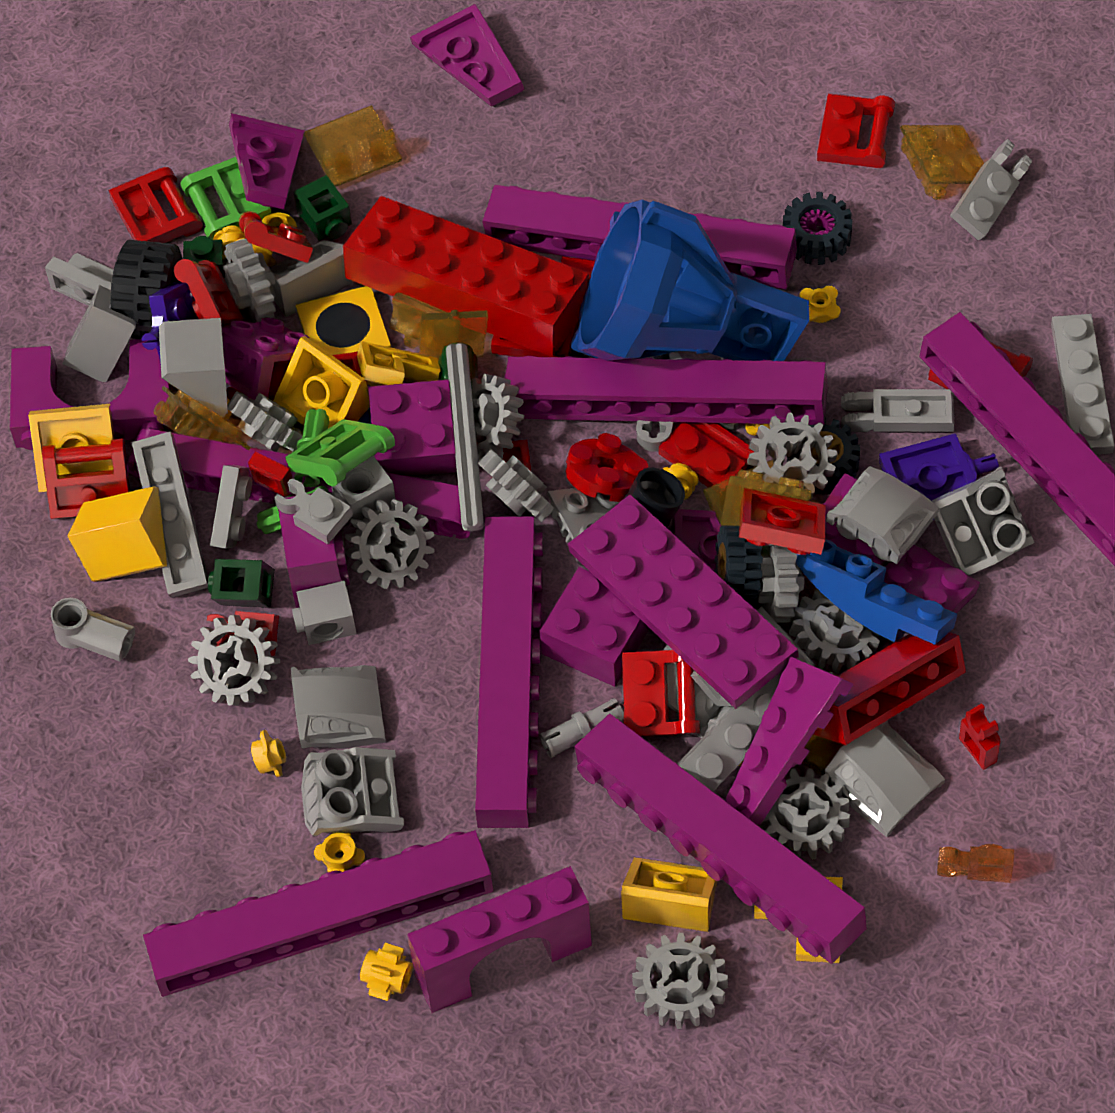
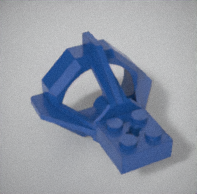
(668, 291)

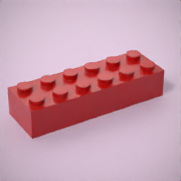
(464, 270)

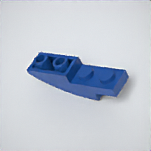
(860, 591)

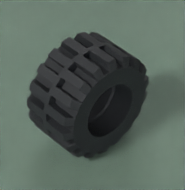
(137, 274)

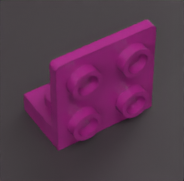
(252, 350)

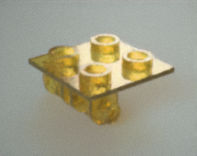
(353, 146)
(940, 156)
(193, 419)

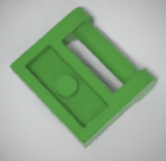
(229, 186)
(340, 450)

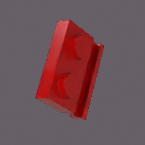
(707, 451)

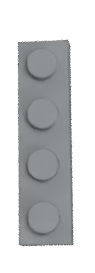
(1082, 380)
(161, 467)
(729, 738)

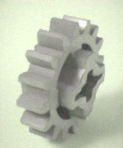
(249, 280)
(495, 414)
(266, 421)
(781, 445)
(516, 486)
(403, 554)
(779, 583)
(831, 634)
(240, 645)
(823, 815)
(677, 998)

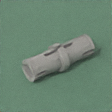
(572, 731)

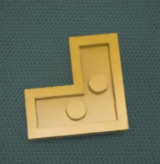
(391, 366)

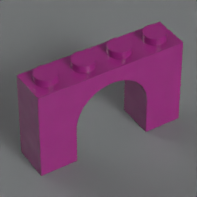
(36, 389)
(451, 947)

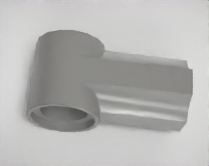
(92, 631)

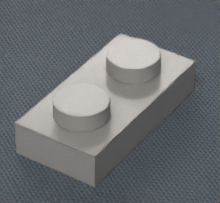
(233, 491)

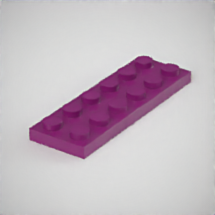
(683, 601)

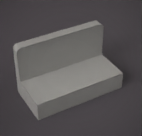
(78, 277)
(99, 338)

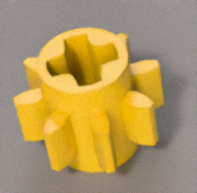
(386, 971)

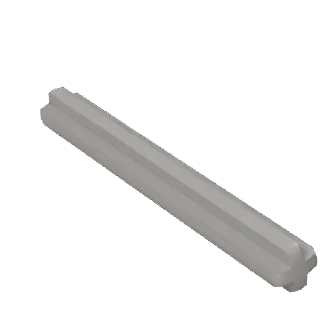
(464, 437)

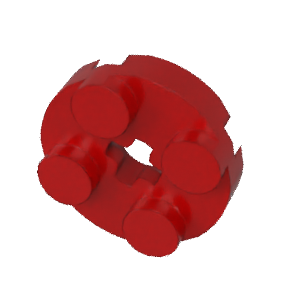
(603, 467)

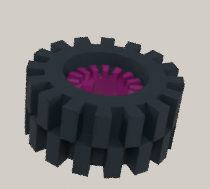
(823, 213)

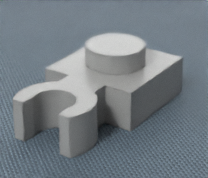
(317, 513)

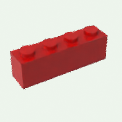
(892, 683)

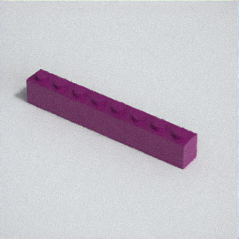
(580, 224)
(669, 389)
(1025, 426)
(506, 673)
(720, 839)
(318, 912)

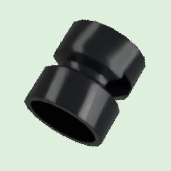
(658, 492)

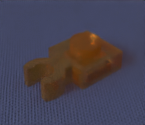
(982, 863)

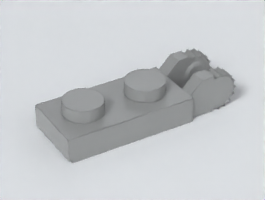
(989, 192)
(900, 410)

